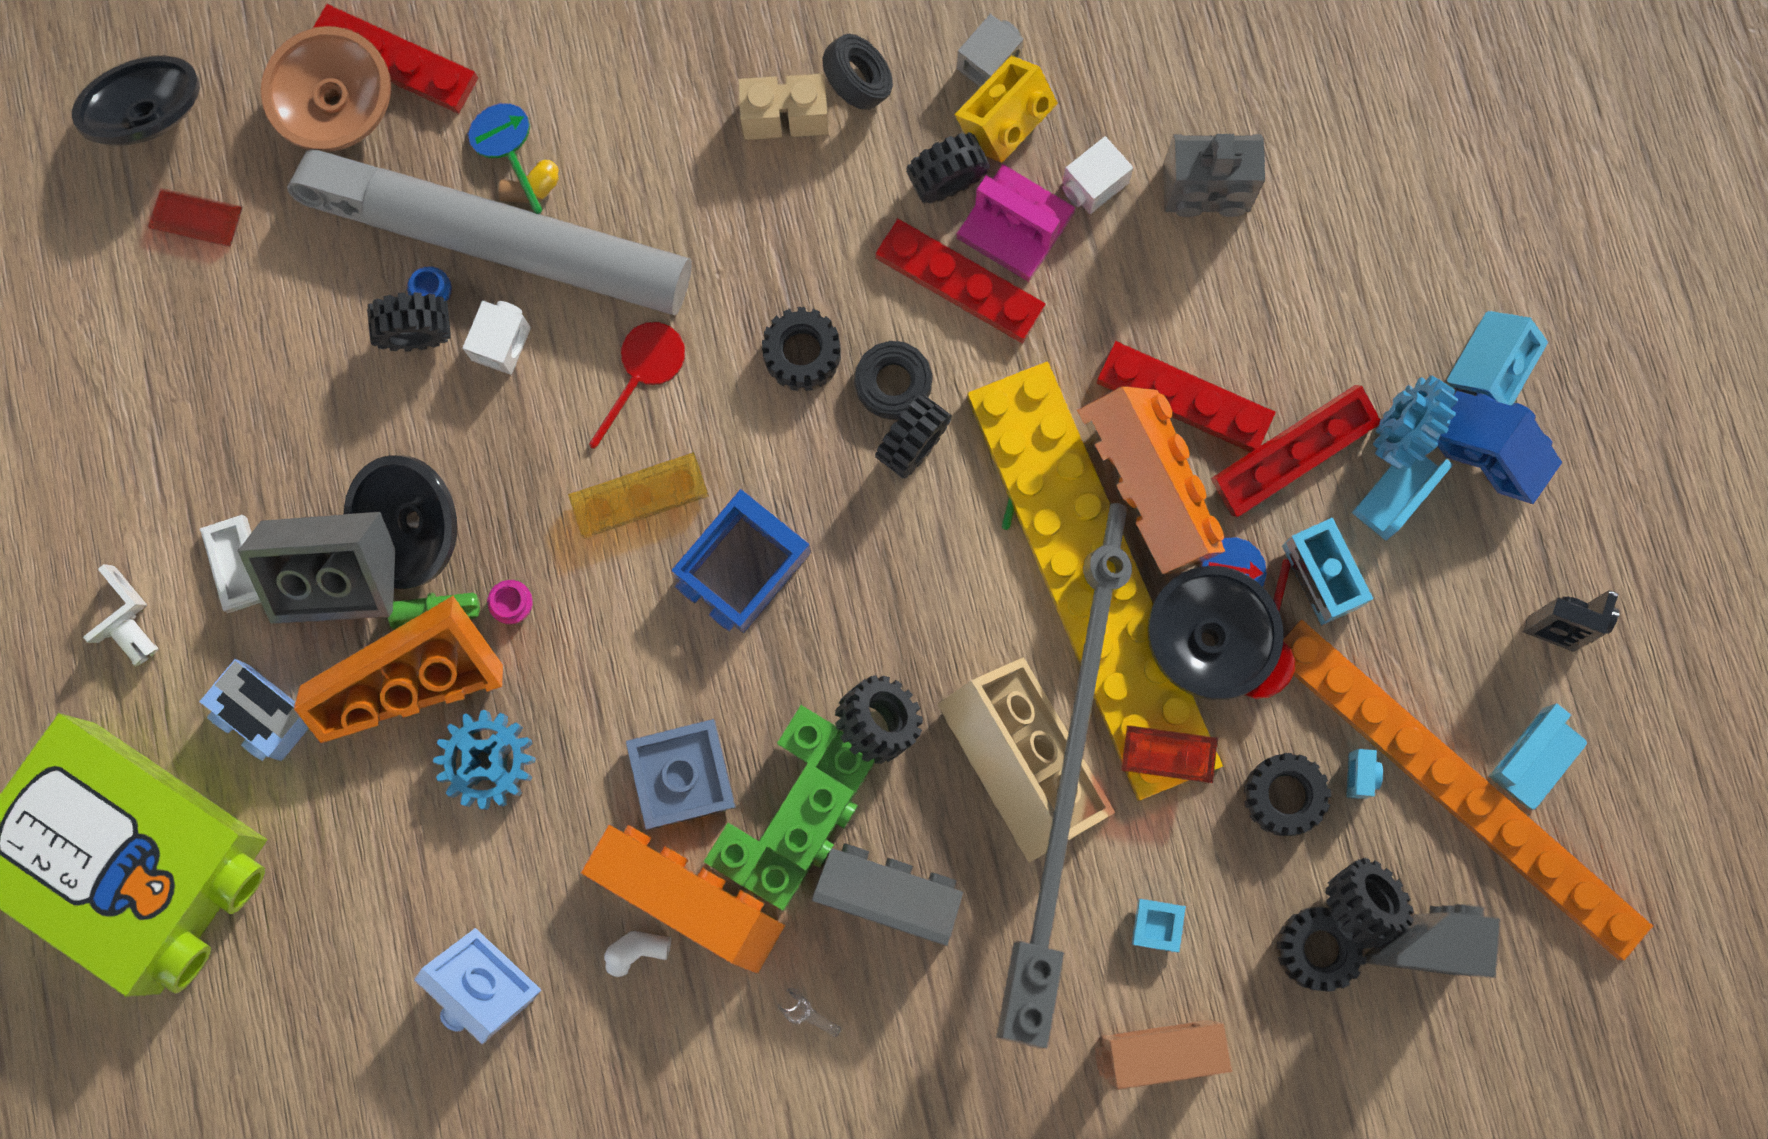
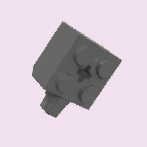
(1213, 174)

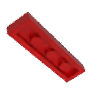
(408, 63)
(960, 280)
(1190, 397)
(1296, 450)

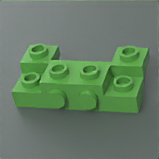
(805, 819)

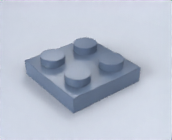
(680, 774)

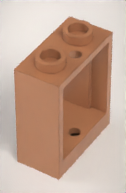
(1163, 1054)

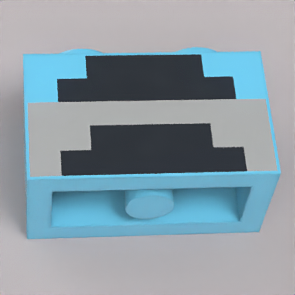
(1327, 571)

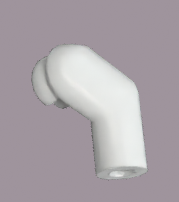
(631, 947)

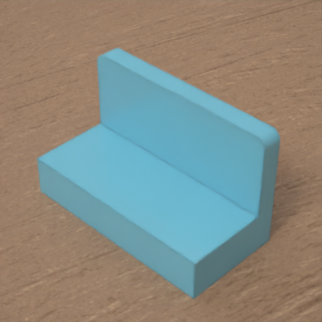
(1499, 357)
(1399, 495)
(1539, 757)

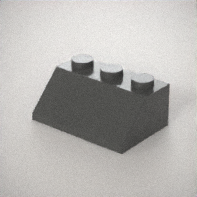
(322, 567)
(889, 894)
(1445, 942)

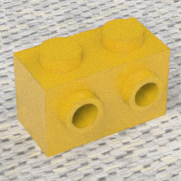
(1007, 107)

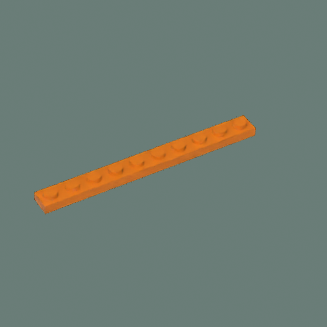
(1466, 794)

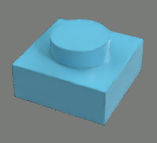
(1363, 774)
(1158, 925)

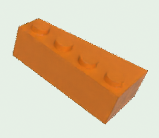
(1156, 476)
(411, 668)
(683, 899)

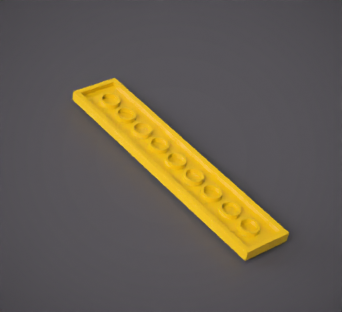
(1065, 521)

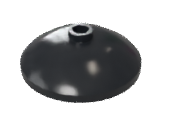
(136, 101)
(403, 492)
(1237, 616)

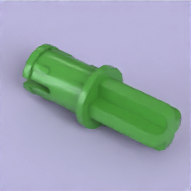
(409, 609)

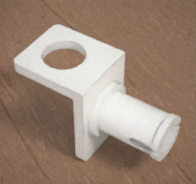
(121, 623)

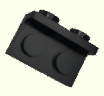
(1573, 622)

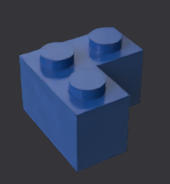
(1501, 443)

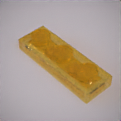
(638, 495)

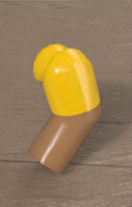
(541, 178)

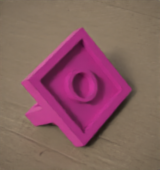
(1014, 222)

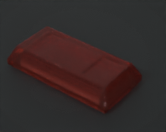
(195, 217)
(1169, 754)

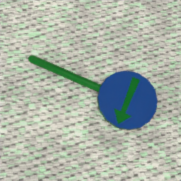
(500, 133)

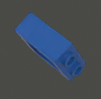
(780, 535)

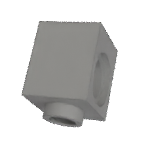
(988, 49)

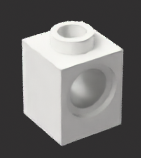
(1096, 176)
(497, 336)

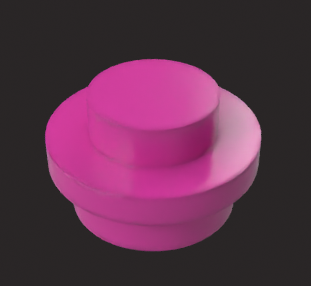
(510, 602)

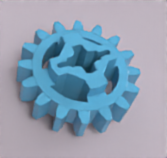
(1415, 422)
(471, 772)

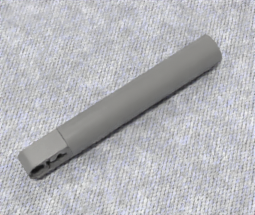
(492, 231)

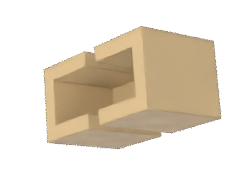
(801, 97)

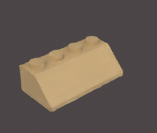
(1019, 754)

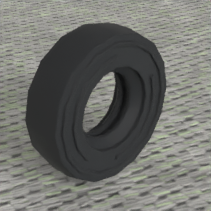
(846, 82)
(891, 354)

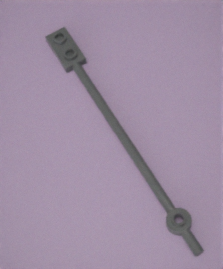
(1034, 967)

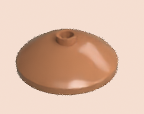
(311, 72)

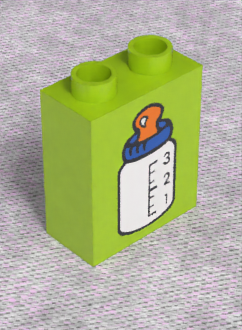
(119, 859)

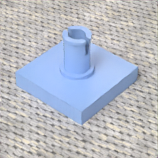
(476, 986)

